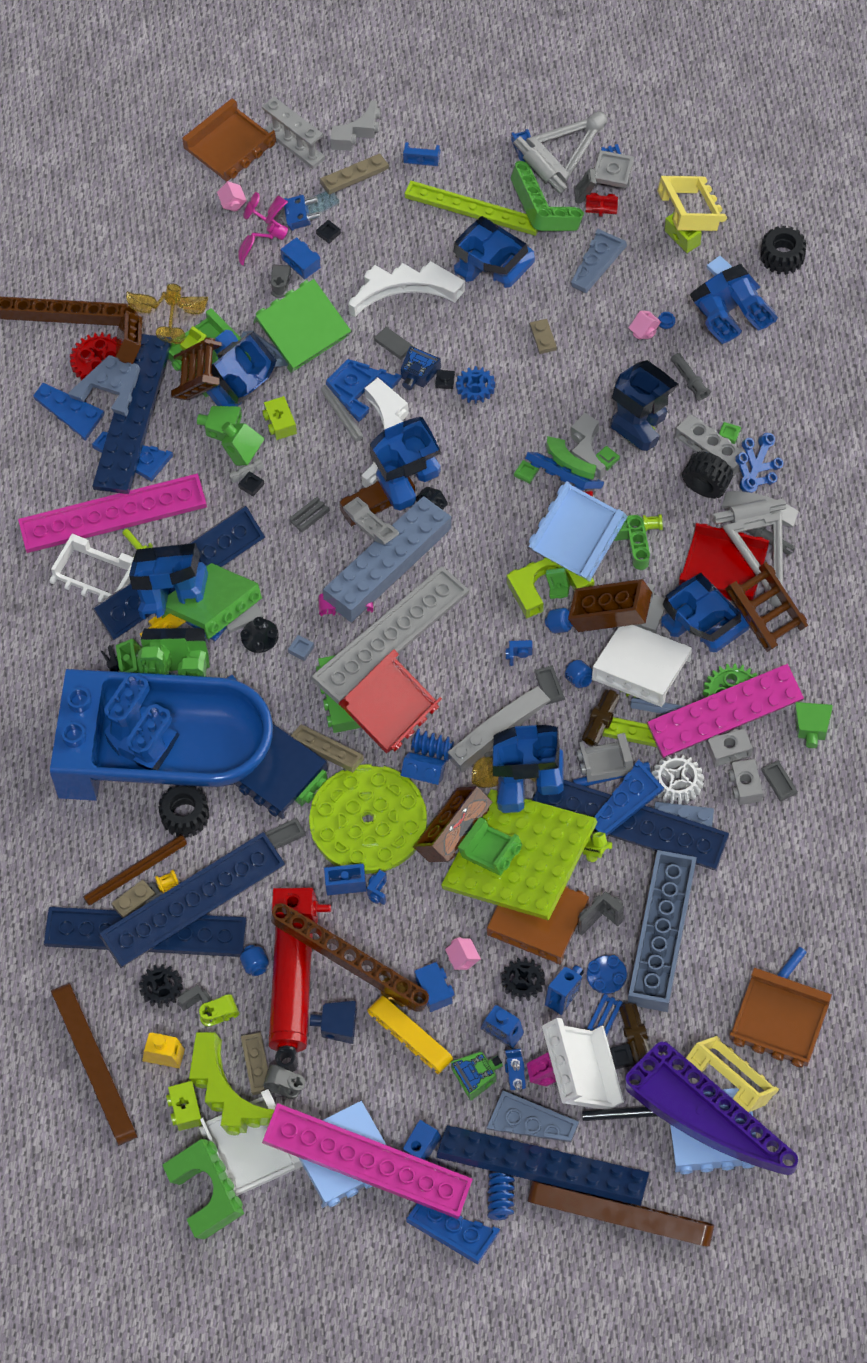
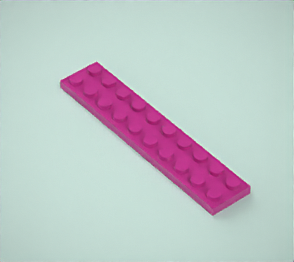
(112, 513)
(367, 1161)

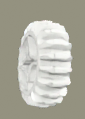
(674, 769)

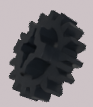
(157, 978)
(521, 987)

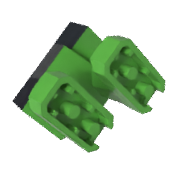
(174, 650)

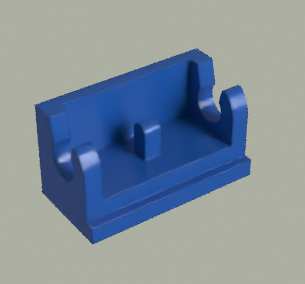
(421, 156)

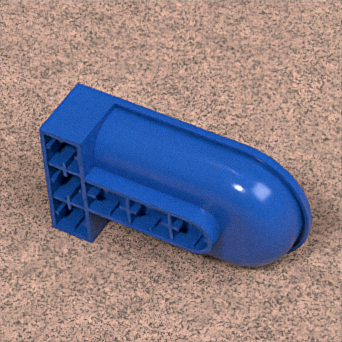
(218, 721)

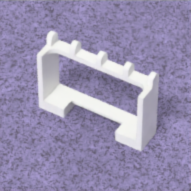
(82, 545)

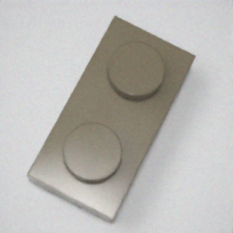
(543, 336)
(133, 899)

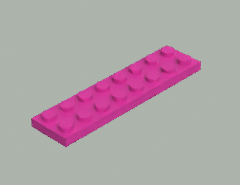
(725, 710)

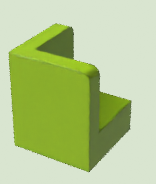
(193, 338)

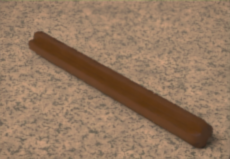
(135, 870)

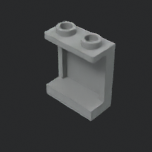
(605, 760)

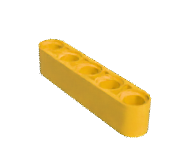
(411, 1034)

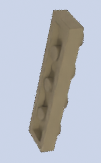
(354, 173)
(328, 748)

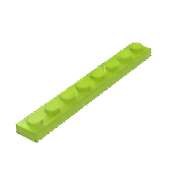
(469, 207)

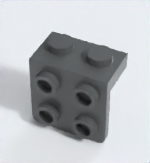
(601, 905)

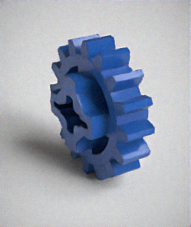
(475, 385)

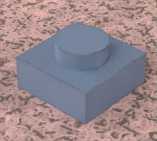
(301, 648)

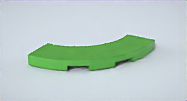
(563, 457)

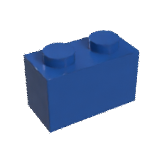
(300, 258)
(423, 768)
(345, 879)
(433, 981)

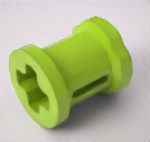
(653, 522)

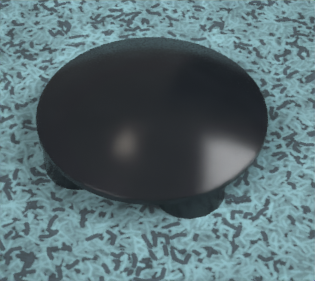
(259, 635)

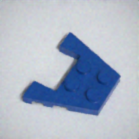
(350, 382)

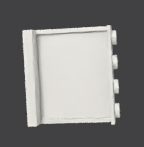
(641, 663)
(582, 1066)
(245, 1156)

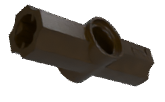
(601, 718)
(634, 1031)

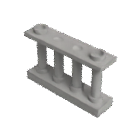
(294, 132)

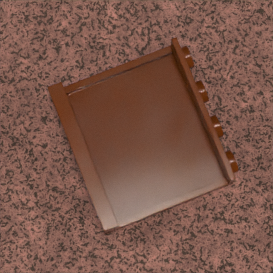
(228, 141)
(540, 936)
(780, 1018)

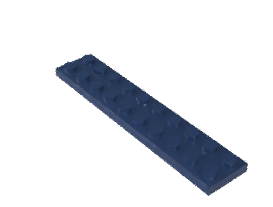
(128, 432)
(216, 546)
(648, 826)
(191, 899)
(206, 936)
(543, 1165)

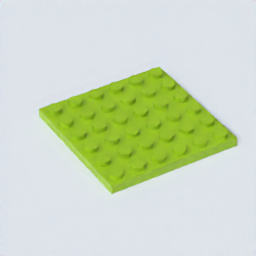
(539, 872)

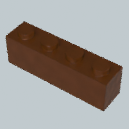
(128, 337)
(372, 496)

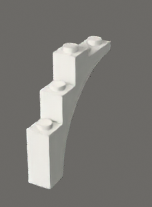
(404, 279)
(391, 410)

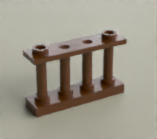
(195, 381)
(748, 607)

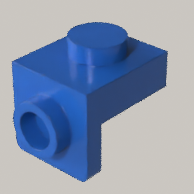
(375, 885)

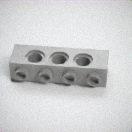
(691, 426)

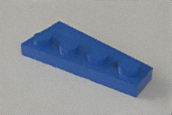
(76, 414)
(150, 460)
(539, 460)
(633, 794)
(460, 1235)

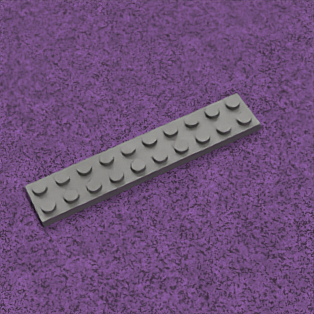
(392, 631)

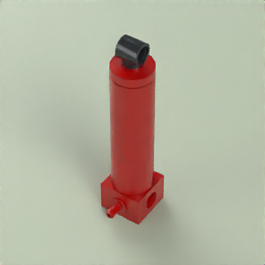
(291, 978)

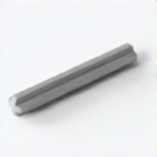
(342, 413)

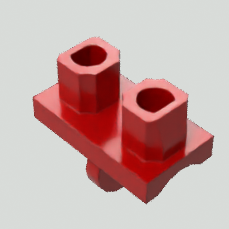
(601, 204)

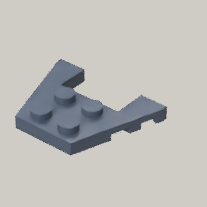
(112, 377)

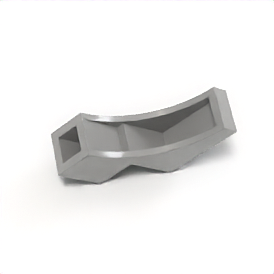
(345, 136)
(583, 432)

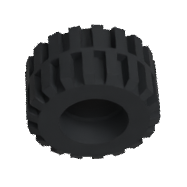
(779, 260)
(707, 475)
(183, 824)

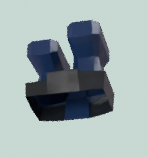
(641, 402)

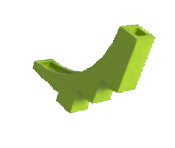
(208, 1073)

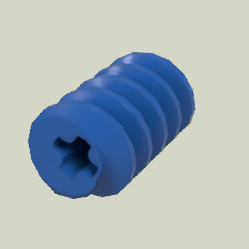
(430, 744)
(499, 1196)

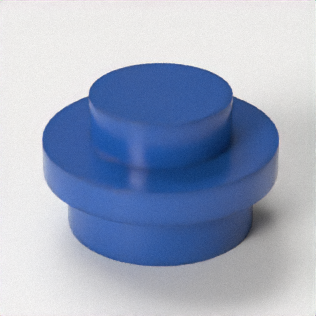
(667, 320)

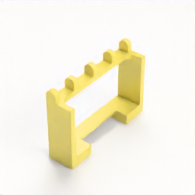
(671, 185)
(746, 1096)

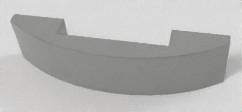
(736, 498)
(369, 522)

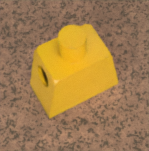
(161, 1050)

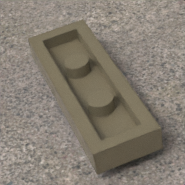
(255, 1061)

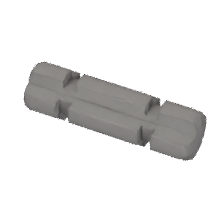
(256, 465)

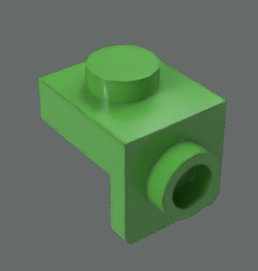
(558, 583)

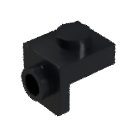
(434, 496)

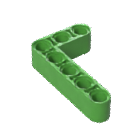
(539, 213)
(635, 535)

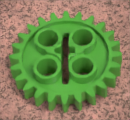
(720, 677)

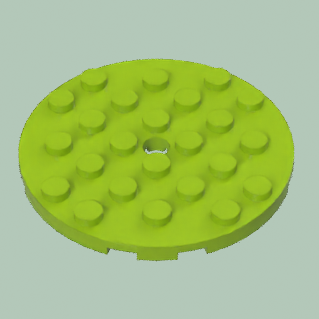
(373, 791)

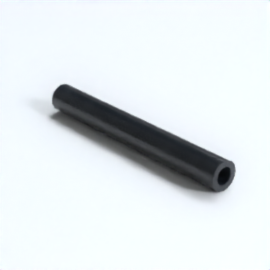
(621, 1113)

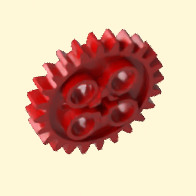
(83, 366)

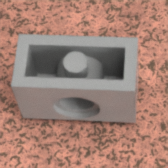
(722, 755)
(748, 772)

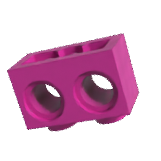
(541, 1071)

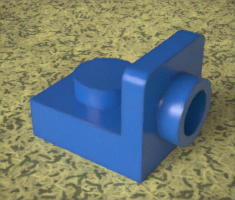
(518, 648)

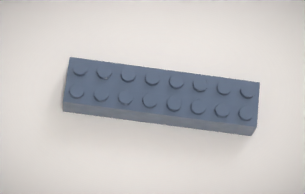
(384, 564)
(662, 931)

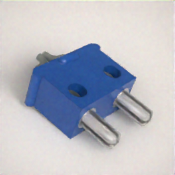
(297, 212)
(515, 1069)

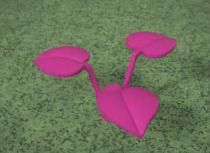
(274, 228)

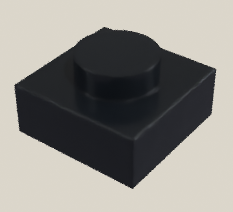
(328, 231)
(445, 379)
(251, 483)
(622, 1056)

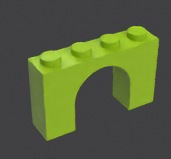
(522, 583)

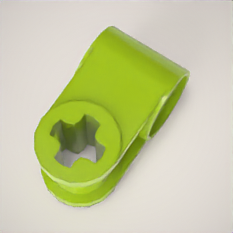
(219, 1009)

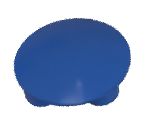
(606, 974)

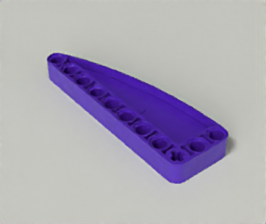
(700, 1117)

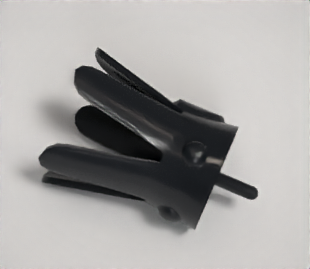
(112, 663)

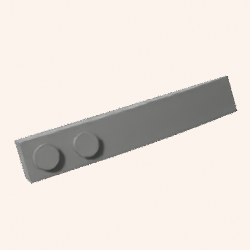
(481, 739)

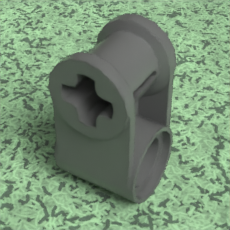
(280, 280)
(282, 1082)

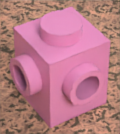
(231, 196)
(644, 325)
(462, 954)

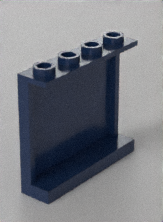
(282, 773)

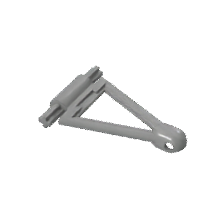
(545, 163)
(750, 517)

